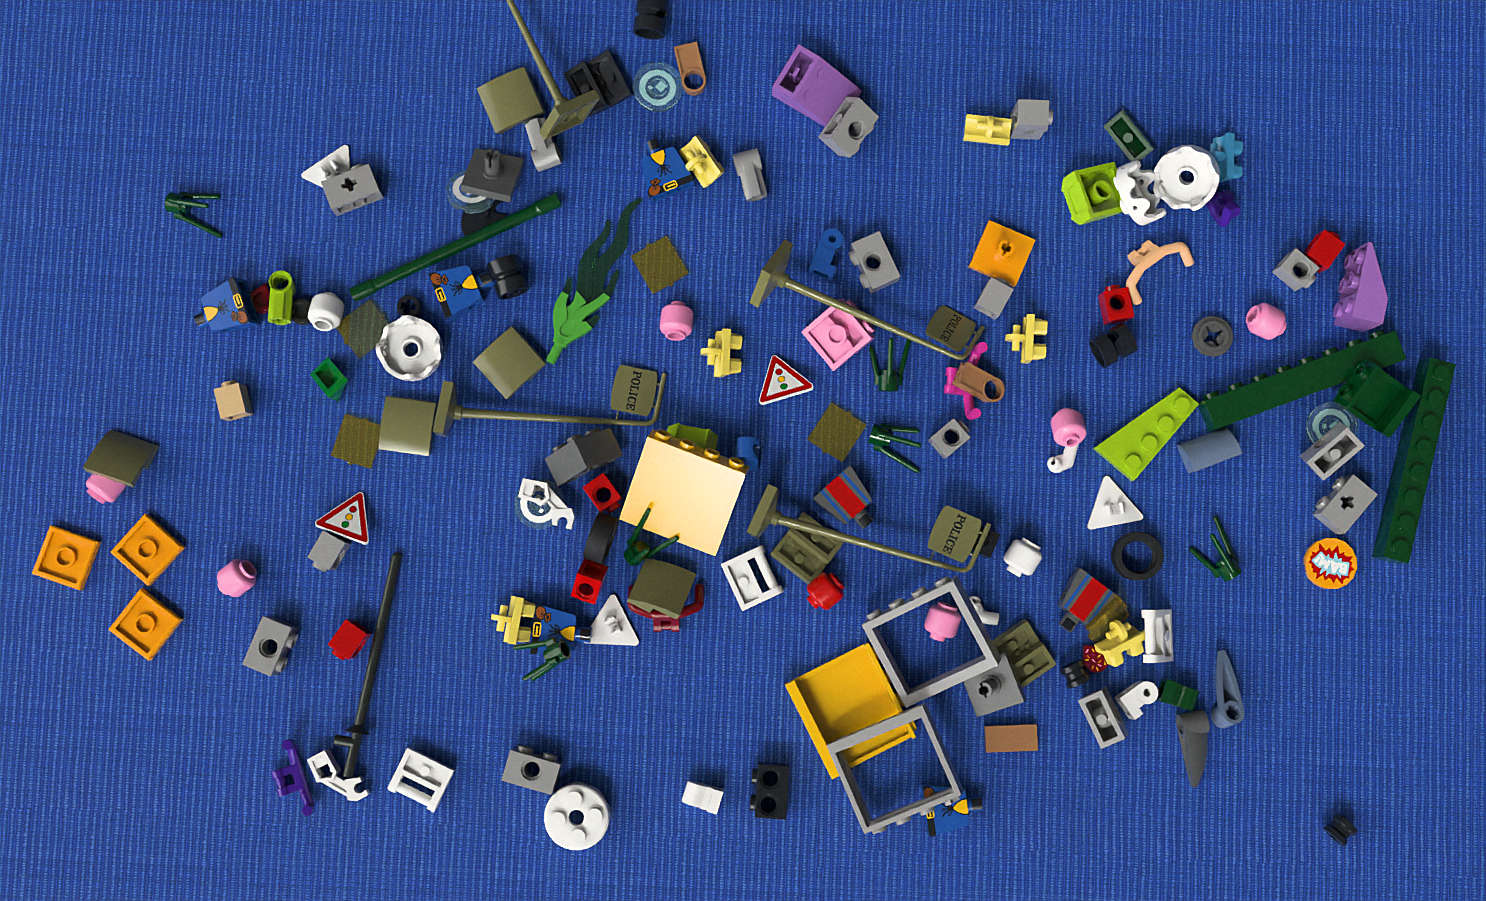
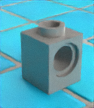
(1285, 271)
(994, 297)
(939, 442)
(328, 551)

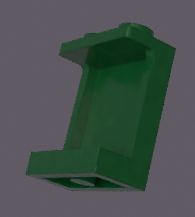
(1376, 398)

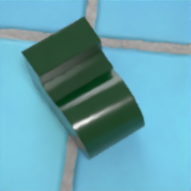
(1177, 694)

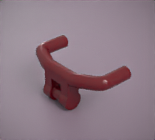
(665, 622)

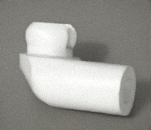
(1063, 461)
(986, 617)

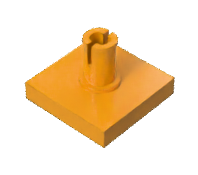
(1001, 253)

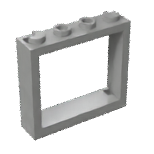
(946, 680)
(902, 814)

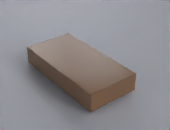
(1010, 738)

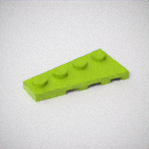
(1144, 436)

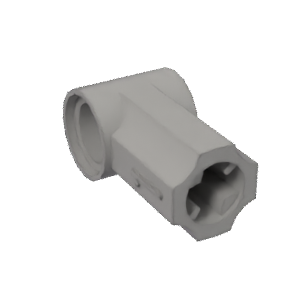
(544, 152)
(749, 169)

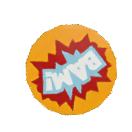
(1330, 563)

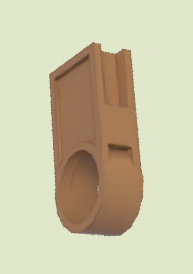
(690, 63)
(974, 380)

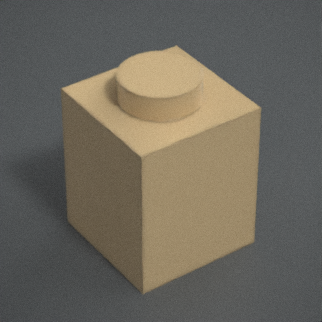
(233, 401)

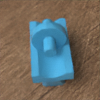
(1224, 150)

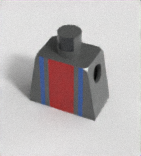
(846, 499)
(1082, 599)

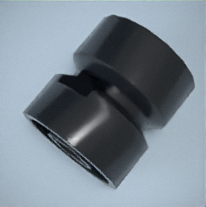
(650, 21)
(509, 280)
(1116, 343)

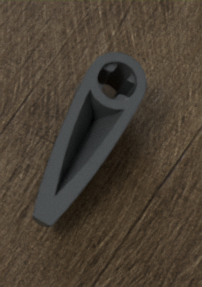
(1192, 734)

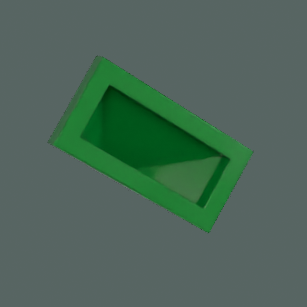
(330, 379)

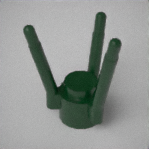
(182, 203)
(888, 380)
(882, 435)
(639, 550)
(1227, 565)
(554, 654)

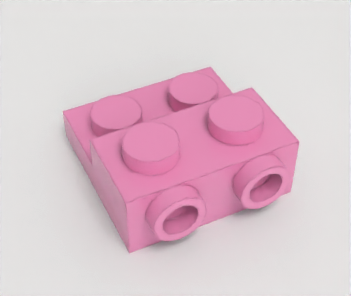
(838, 335)

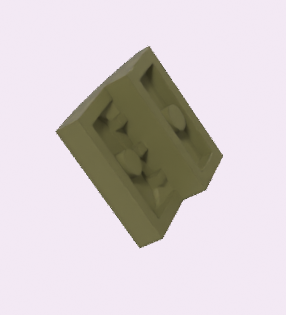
(510, 100)
(509, 362)
(407, 425)
(120, 458)
(805, 552)
(661, 587)
(1026, 652)

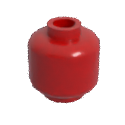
(825, 591)

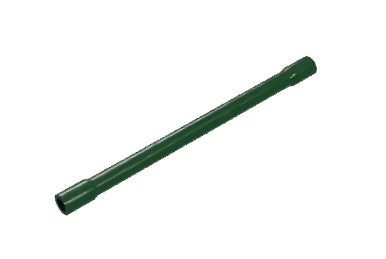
(371, 286)

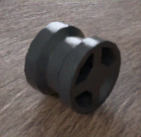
(1075, 673)
(1340, 830)

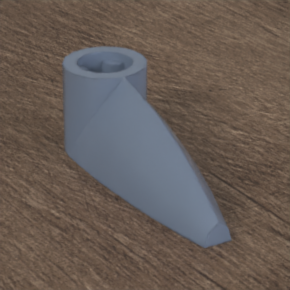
(1227, 694)

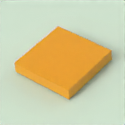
(147, 549)
(66, 557)
(145, 624)

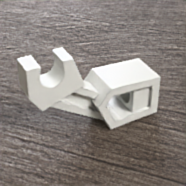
(558, 507)
(344, 786)

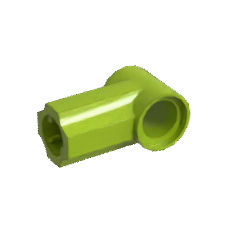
(281, 299)

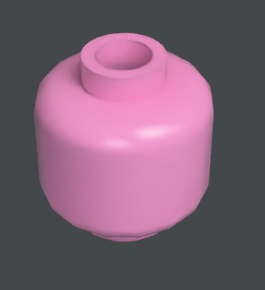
(676, 321)
(1266, 321)
(1068, 427)
(103, 488)
(236, 577)
(942, 621)

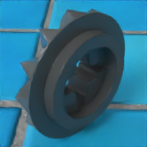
(1212, 324)

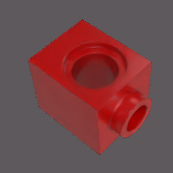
(1324, 249)
(1113, 315)
(595, 486)
(589, 581)
(349, 639)

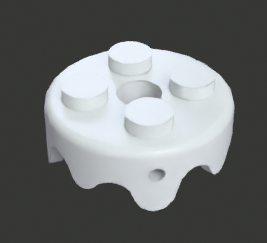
(1135, 194)
(1182, 194)
(396, 338)
(577, 797)

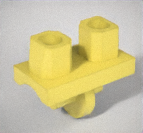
(987, 129)
(701, 161)
(1031, 327)
(719, 353)
(517, 608)
(1120, 638)

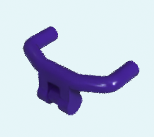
(1223, 208)
(298, 775)

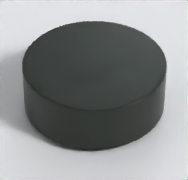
(300, 312)

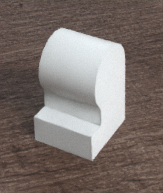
(1136, 696)
(702, 796)

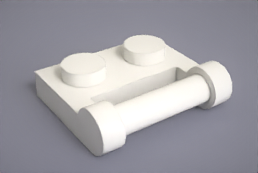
(744, 582)
(1158, 635)
(424, 771)

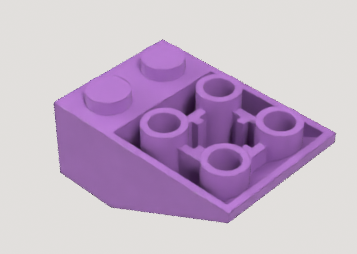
(812, 86)
(1362, 292)

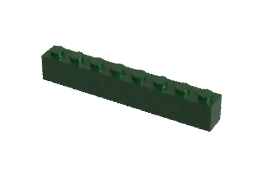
(1298, 382)
(1413, 462)

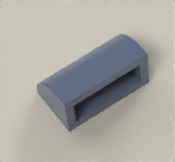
(1208, 449)

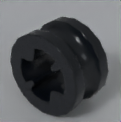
(406, 300)

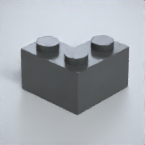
(583, 455)

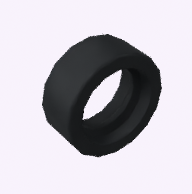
(600, 538)
(1151, 542)

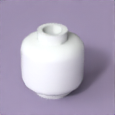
(326, 311)
(1022, 557)

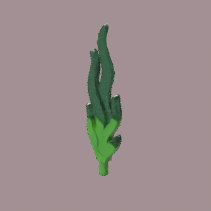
(592, 271)

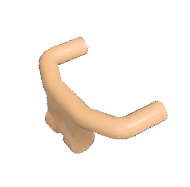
(1149, 255)

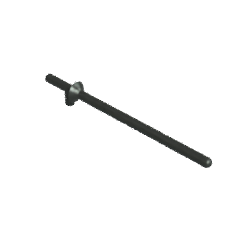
(358, 728)

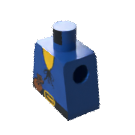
(664, 172)
(459, 290)
(228, 308)
(559, 624)
(951, 816)

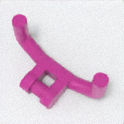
(970, 412)

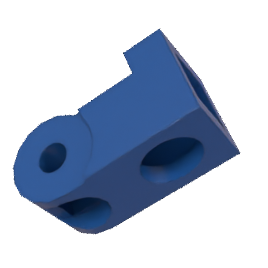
(828, 246)
(747, 451)

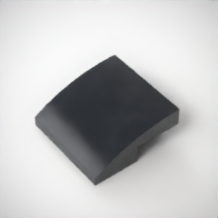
(603, 76)

